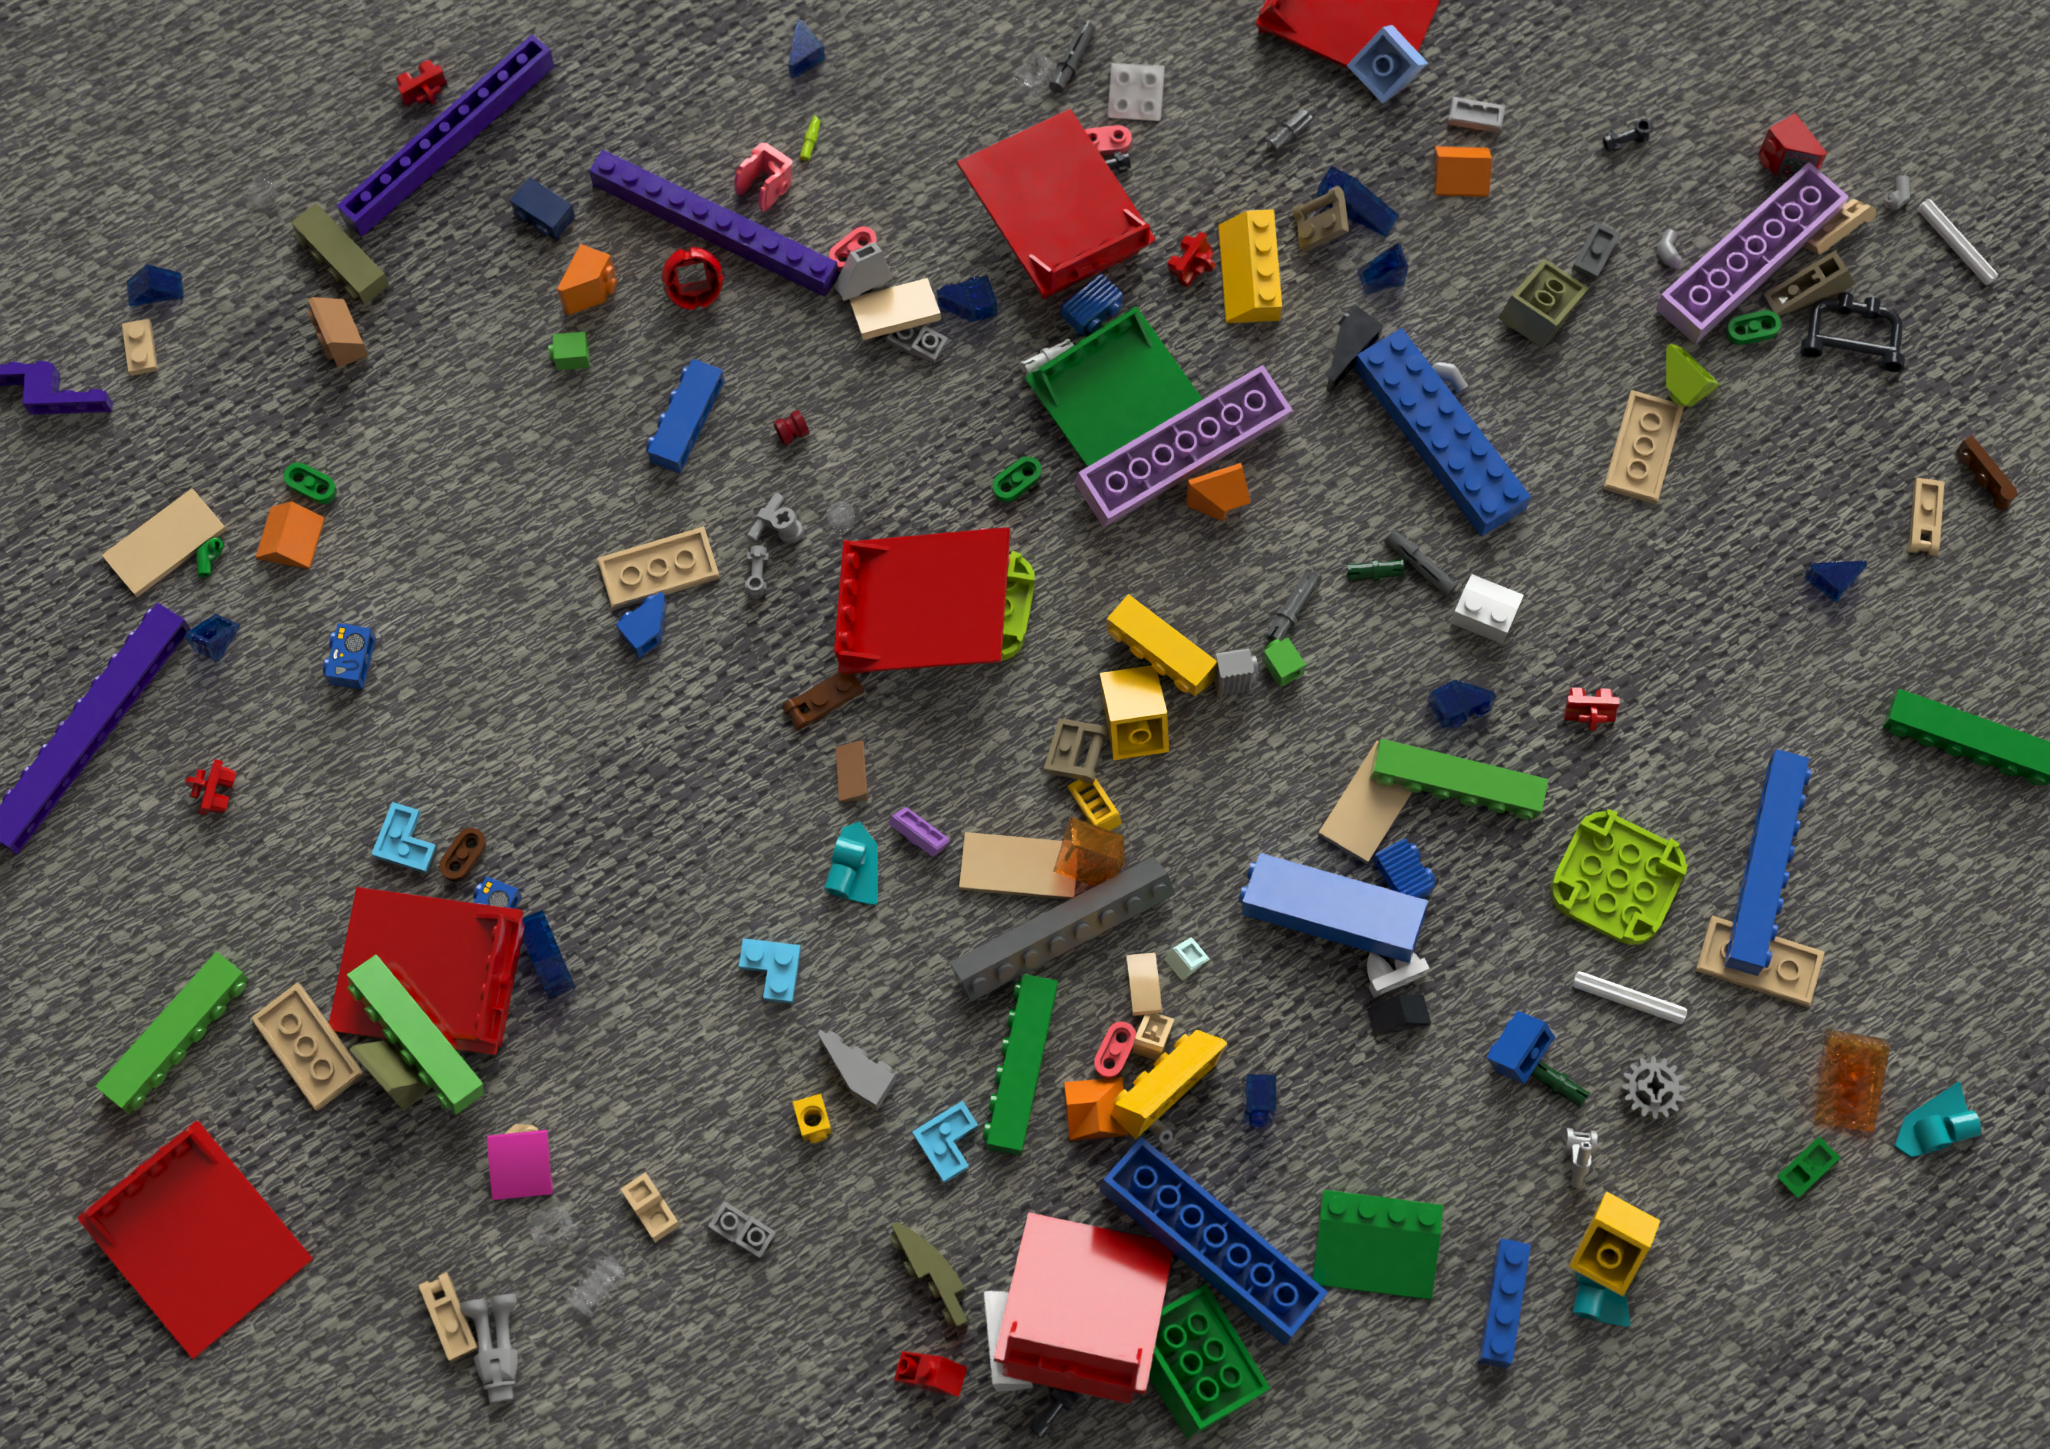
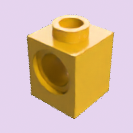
(807, 1107)

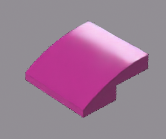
(519, 1164)

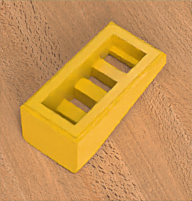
(1105, 818)

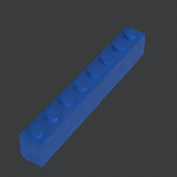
(1766, 863)

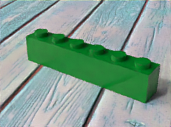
(1969, 736)
(1021, 1066)

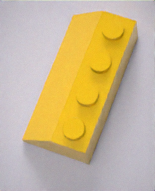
(1250, 267)
(1162, 646)
(1167, 1082)

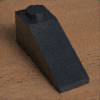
(1356, 334)

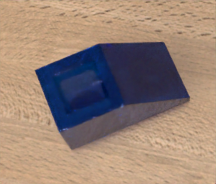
(969, 299)
(1458, 701)

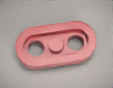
(1105, 139)
(851, 243)
(1115, 1051)

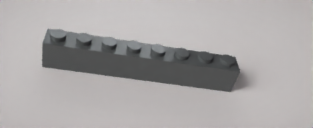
(1062, 928)

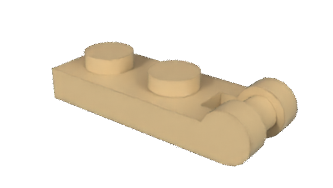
(1841, 225)
(1926, 516)
(448, 1319)

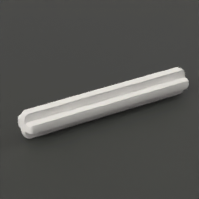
(1957, 242)
(1629, 997)

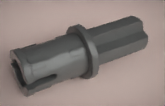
(1288, 131)

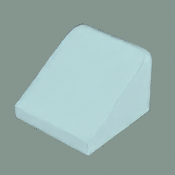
(1186, 958)

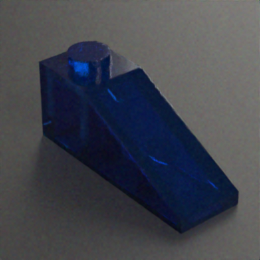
(1360, 202)
(546, 955)

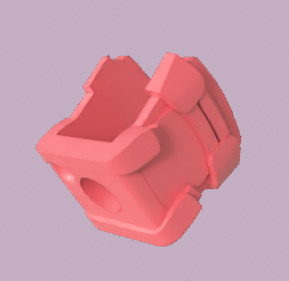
(762, 160)

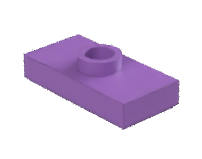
(919, 831)

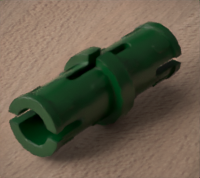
(1375, 570)
(1560, 1084)

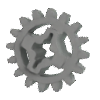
(1653, 1101)

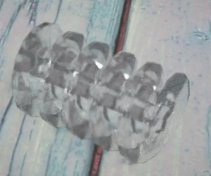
(595, 1284)

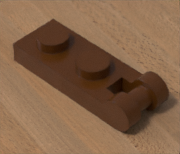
(1987, 472)
(822, 699)

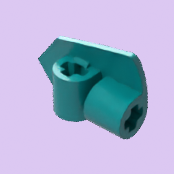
(854, 866)
(1938, 1124)
(1600, 1304)

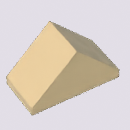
(1152, 1036)

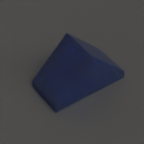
(805, 50)
(1384, 271)
(154, 285)
(1835, 577)
(212, 636)

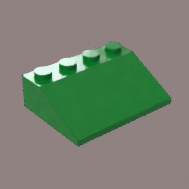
(1377, 1244)
(1202, 1364)

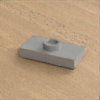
(1476, 115)

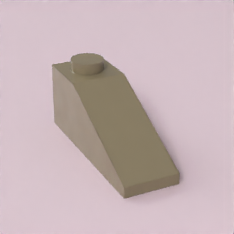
(1818, 281)

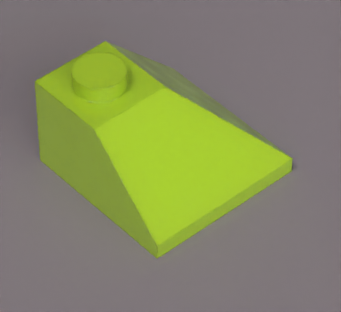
(1686, 377)

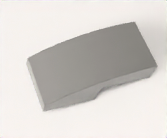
(918, 341)
(741, 1229)

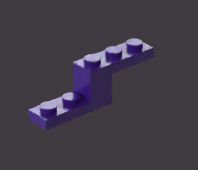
(42, 390)

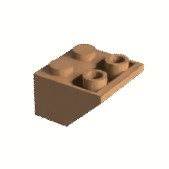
(336, 330)

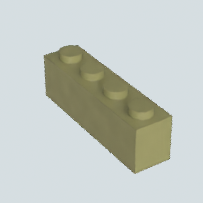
(339, 253)

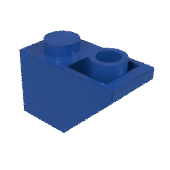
(645, 625)

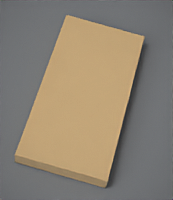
(1643, 447)
(164, 542)
(658, 566)
(1364, 813)
(1013, 866)
(1790, 973)
(307, 1046)

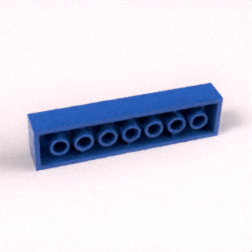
(1442, 432)
(1213, 1241)

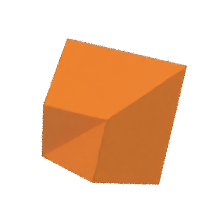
(1218, 492)
(1090, 1108)

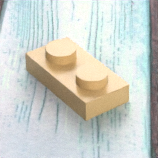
(139, 347)

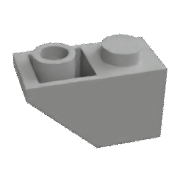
(862, 271)

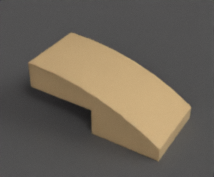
(1144, 984)
(650, 1207)

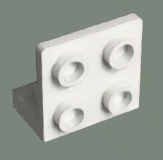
(1136, 91)

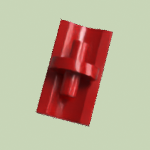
(422, 87)
(1195, 260)
(1591, 709)
(218, 776)

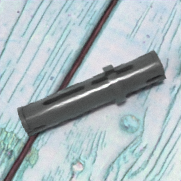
(1067, 65)
(1412, 555)
(1287, 615)

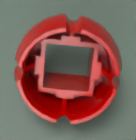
(693, 293)

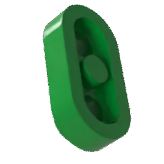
(1750, 325)
(1014, 478)
(311, 484)

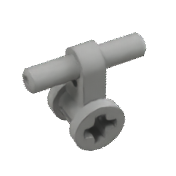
(781, 520)
(1581, 1148)

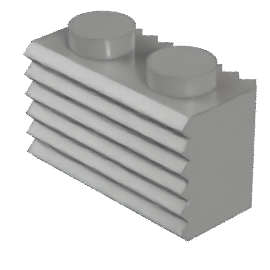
(1235, 672)

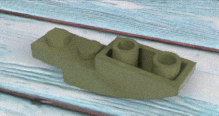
(927, 1263)

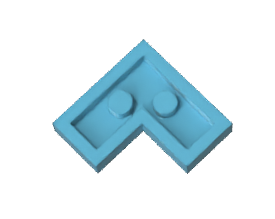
(397, 844)
(779, 962)
(939, 1137)

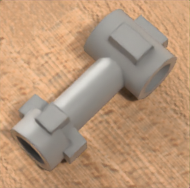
(755, 584)

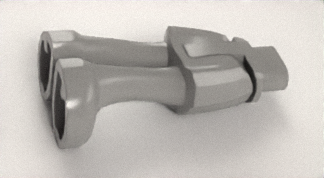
(498, 1365)

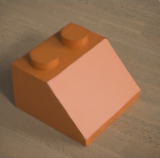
(587, 280)

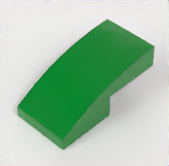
(1808, 1167)

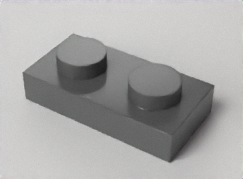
(1596, 251)

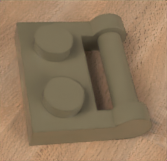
(1324, 226)
(1067, 747)

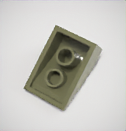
(1542, 303)
(391, 1071)

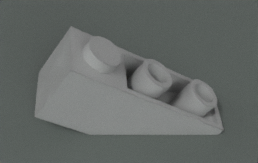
(863, 1077)

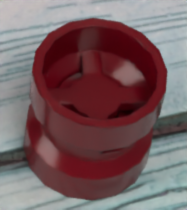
(791, 427)

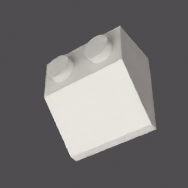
(1486, 609)

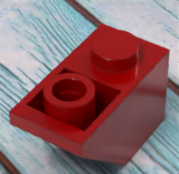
(930, 1373)

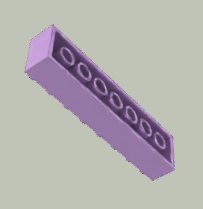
(1751, 253)
(1182, 446)

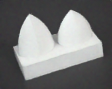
(1385, 979)

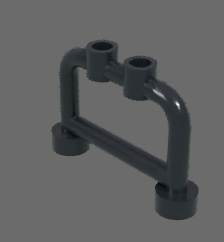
(1813, 345)

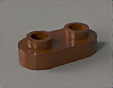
(460, 854)

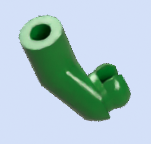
(206, 554)

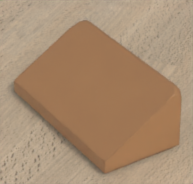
(851, 772)

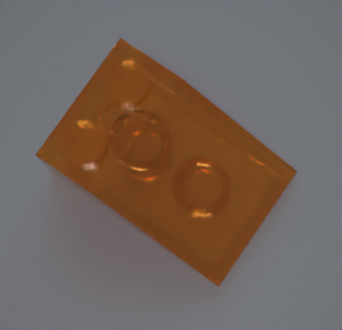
(1851, 1080)

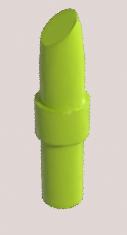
(810, 139)

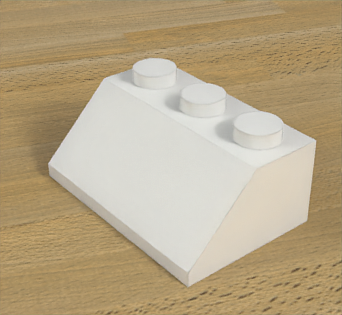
(995, 1306)

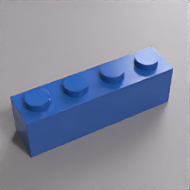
(685, 415)
(1504, 1303)

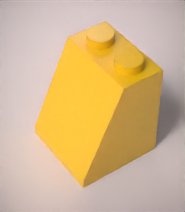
(1134, 712)
(1614, 1244)

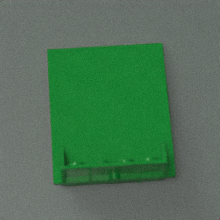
(1112, 387)

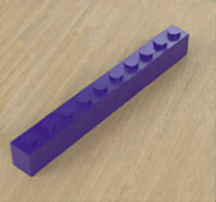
(446, 135)
(714, 223)
(88, 725)

